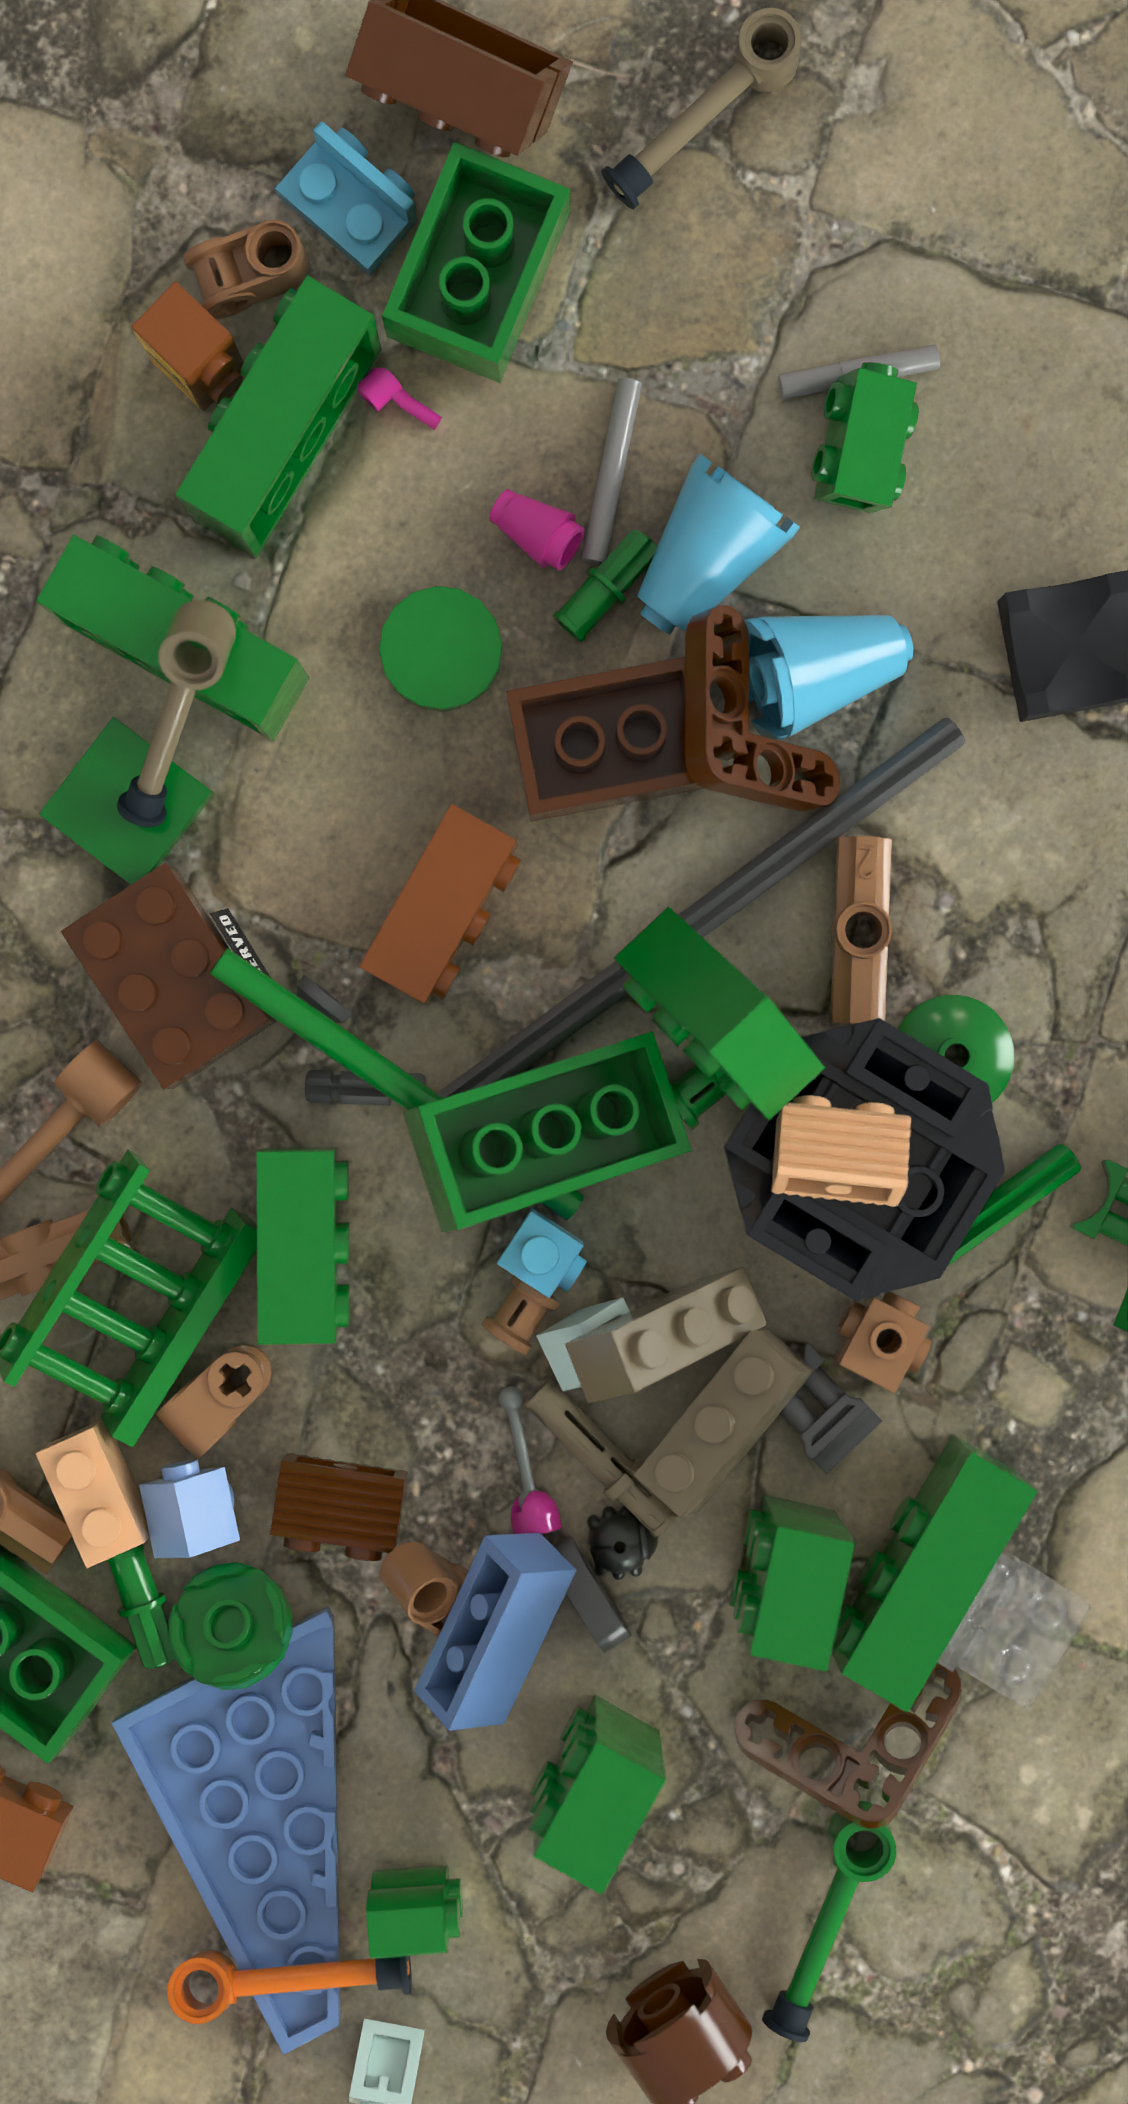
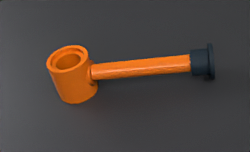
(234, 1983)

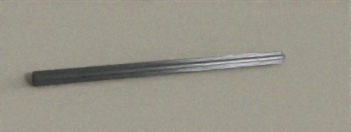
(722, 901)

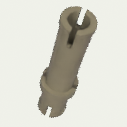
(599, 1456)

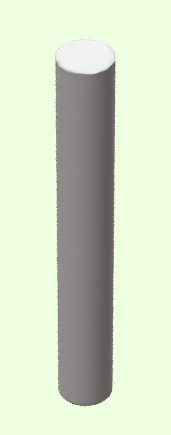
(611, 471)

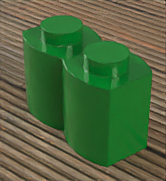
(413, 1911)

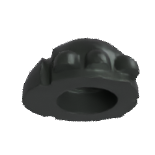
(616, 1527)

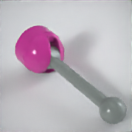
(533, 1509)

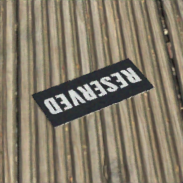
(236, 938)

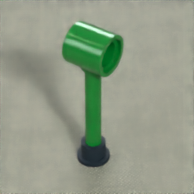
(793, 2006)

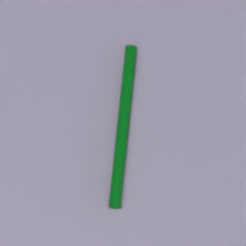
(341, 1045)

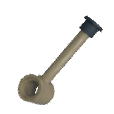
(634, 174)
(188, 671)

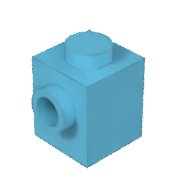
(543, 1254)

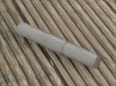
(821, 378)

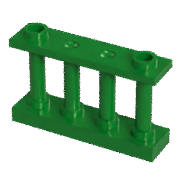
(158, 1349)

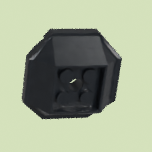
(950, 1164)

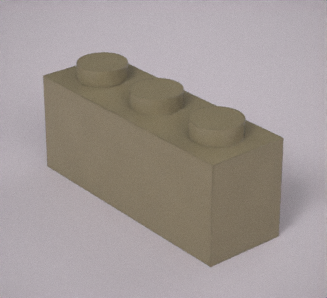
(665, 1335)
(724, 1422)

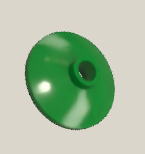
(971, 1025)

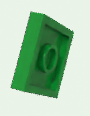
(88, 799)

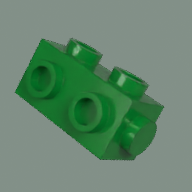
(865, 438)

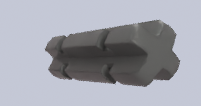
(324, 1086)

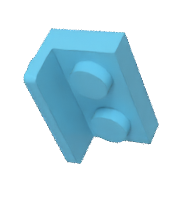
(349, 198)

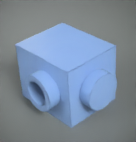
(189, 1510)

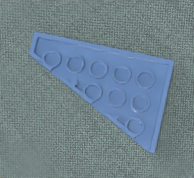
(254, 1813)

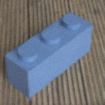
(494, 1630)

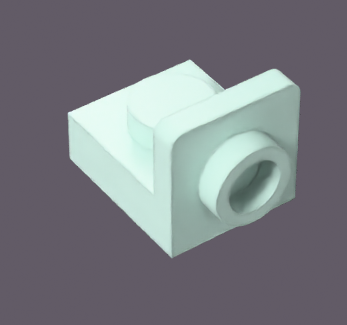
(386, 2063)

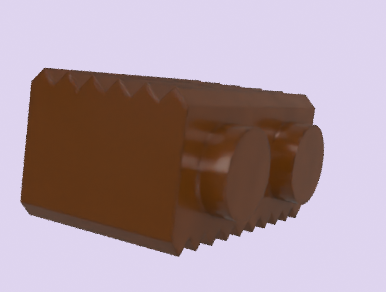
(338, 1506)

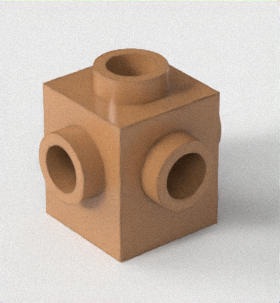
(886, 1362)

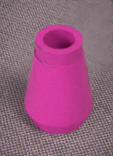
(538, 528)

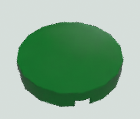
(440, 648)
(230, 1626)

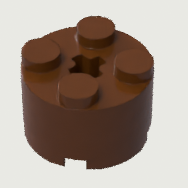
(681, 2034)

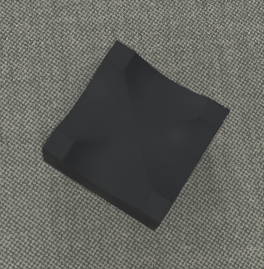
(1067, 645)

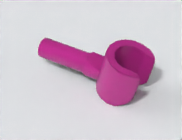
(381, 386)

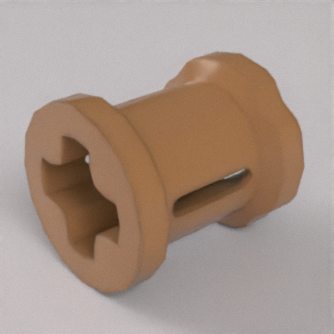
(520, 1315)

